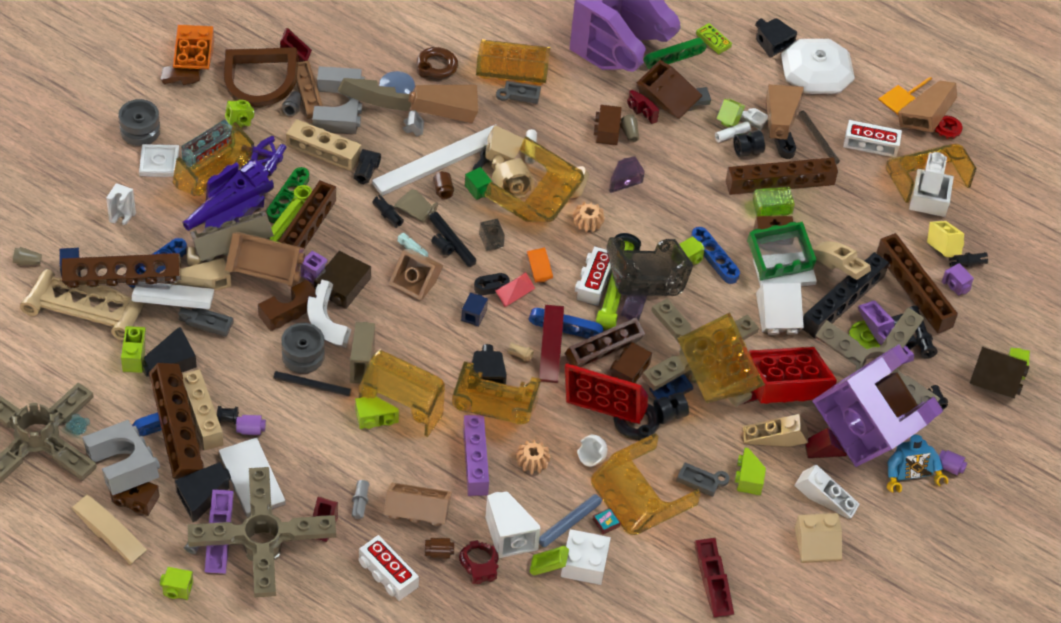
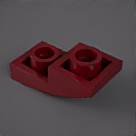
(641, 104)

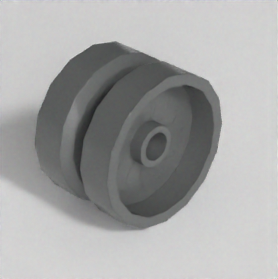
(139, 122)
(303, 347)

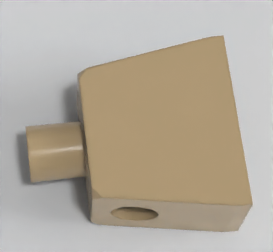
(502, 145)

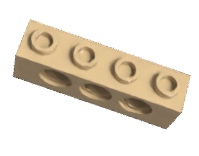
(323, 145)
(202, 410)

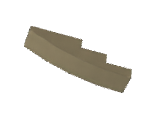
(371, 93)

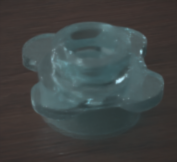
(77, 428)

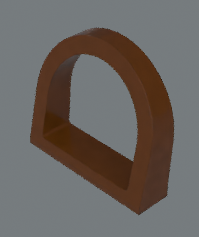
(261, 55)

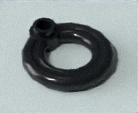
(633, 433)

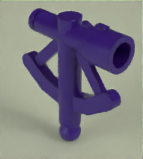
(272, 158)

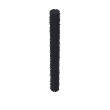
(312, 383)

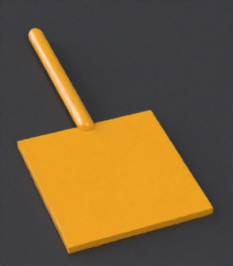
(899, 97)

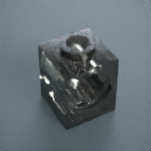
(492, 234)

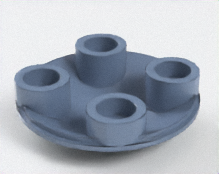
(401, 81)

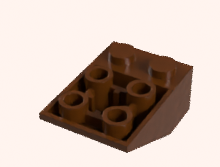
(668, 89)

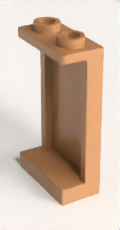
(265, 258)

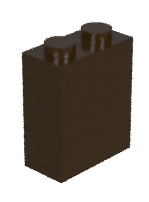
(347, 277)
(999, 372)

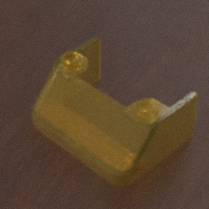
(900, 166)
(194, 178)
(406, 385)

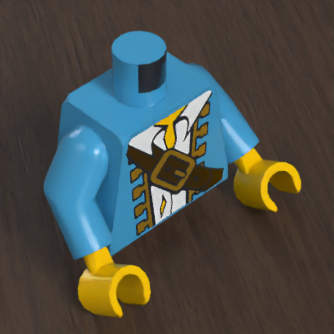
(913, 460)

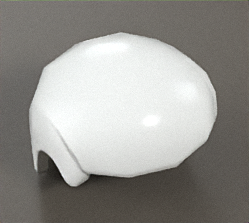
(592, 451)

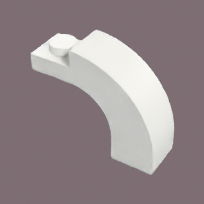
(319, 317)

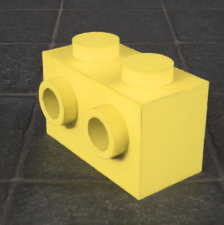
(945, 238)

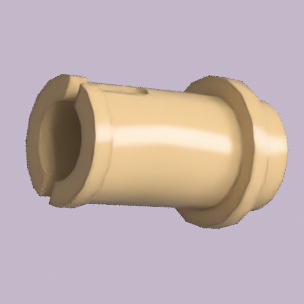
(521, 352)

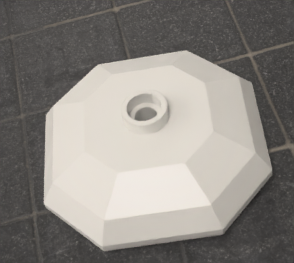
(817, 66)

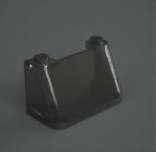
(649, 272)

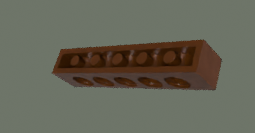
(781, 174)
(310, 215)
(72, 267)
(917, 283)
(175, 420)

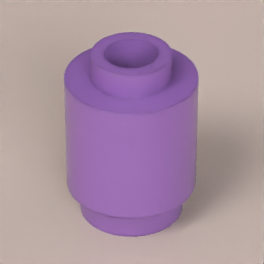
(250, 424)
(952, 462)

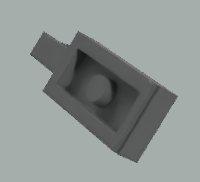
(207, 320)

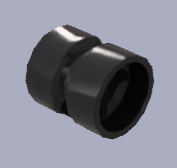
(750, 143)
(672, 407)

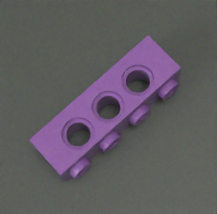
(475, 455)

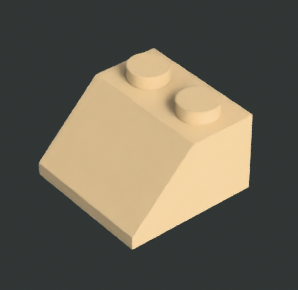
(819, 537)

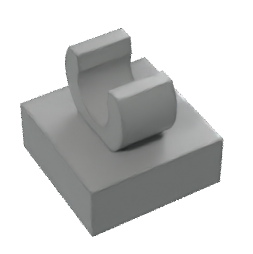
(414, 123)

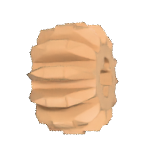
(588, 217)
(533, 457)

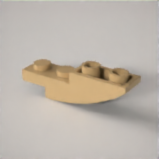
(841, 256)

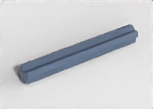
(569, 520)

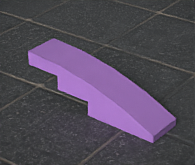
(880, 324)
(220, 512)

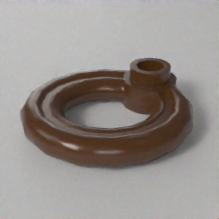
(425, 68)

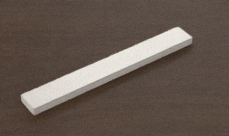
(432, 162)

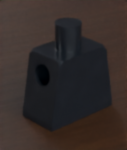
(774, 36)
(490, 363)

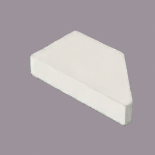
(755, 118)

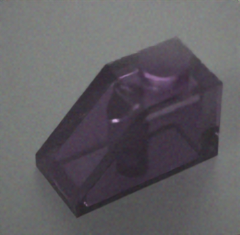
(626, 174)

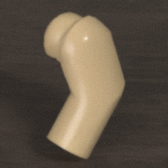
(192, 258)

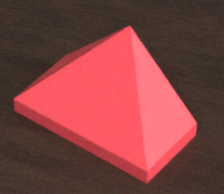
(515, 289)

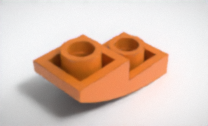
(540, 265)

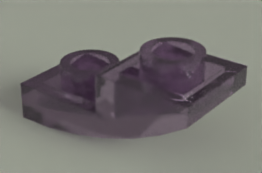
(633, 306)

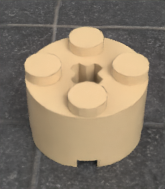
(514, 177)

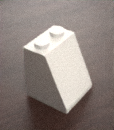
(780, 308)
(510, 526)

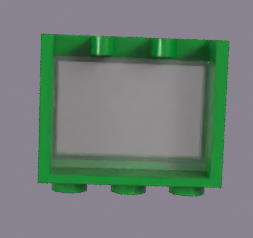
(781, 250)

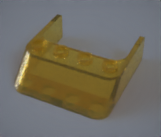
(549, 195)
(630, 494)

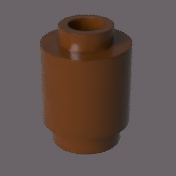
(443, 185)
(439, 548)

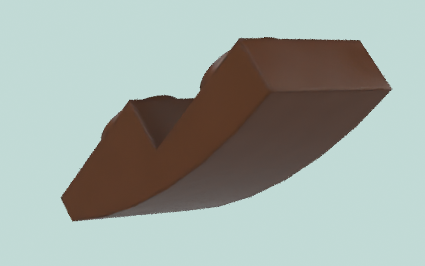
(187, 76)

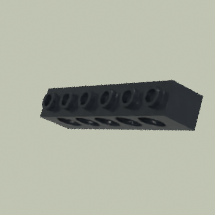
(844, 296)

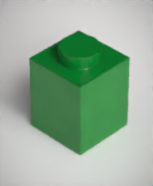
(477, 183)

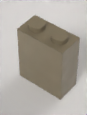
(362, 350)

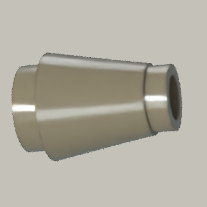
(630, 127)
(26, 257)

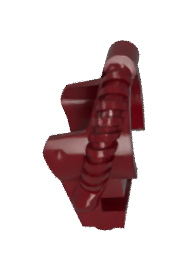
(480, 572)

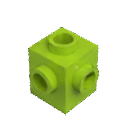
(239, 112)

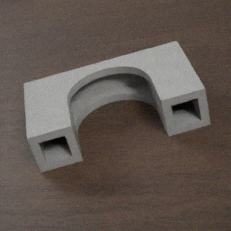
(342, 118)
(122, 439)

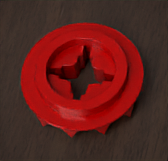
(950, 122)

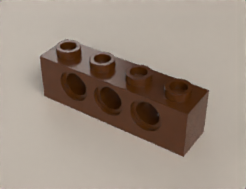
(604, 343)

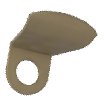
(416, 205)

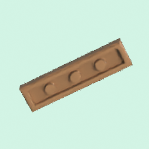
(307, 88)

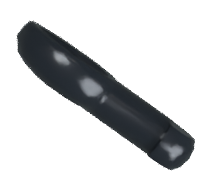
(482, 161)

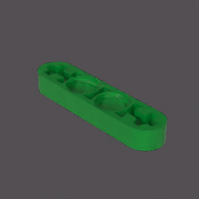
(691, 48)
(284, 193)

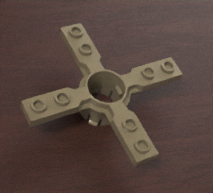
(857, 354)
(678, 365)
(49, 441)
(261, 521)

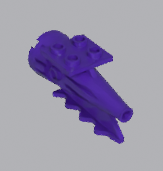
(232, 195)

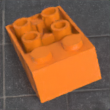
(194, 47)

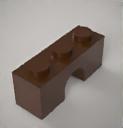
(276, 313)

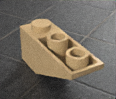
(206, 275)
(778, 432)

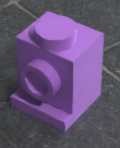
(312, 266)
(958, 279)

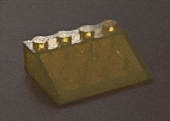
(513, 61)
(720, 360)

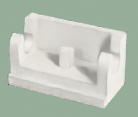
(121, 204)

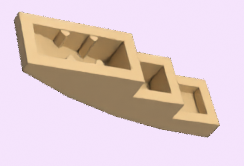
(109, 529)

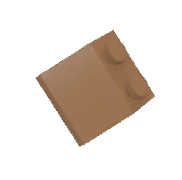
(415, 274)

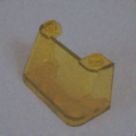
(495, 399)

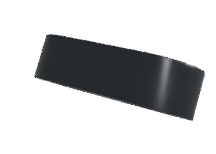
(789, 143)
(490, 283)

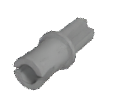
(360, 499)

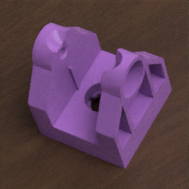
(611, 30)
(863, 417)

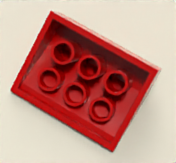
(791, 374)
(605, 394)

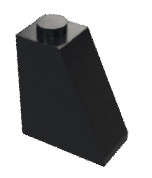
(173, 350)
(197, 488)

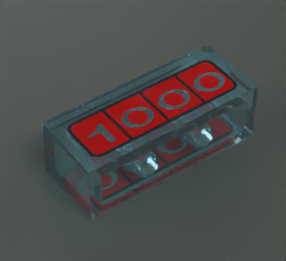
(206, 143)

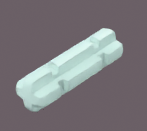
(409, 243)

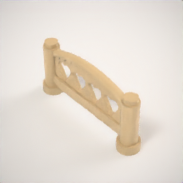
(43, 296)

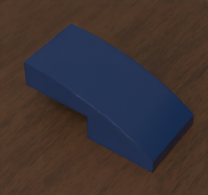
(679, 384)

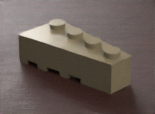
(217, 241)

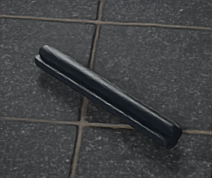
(450, 236)

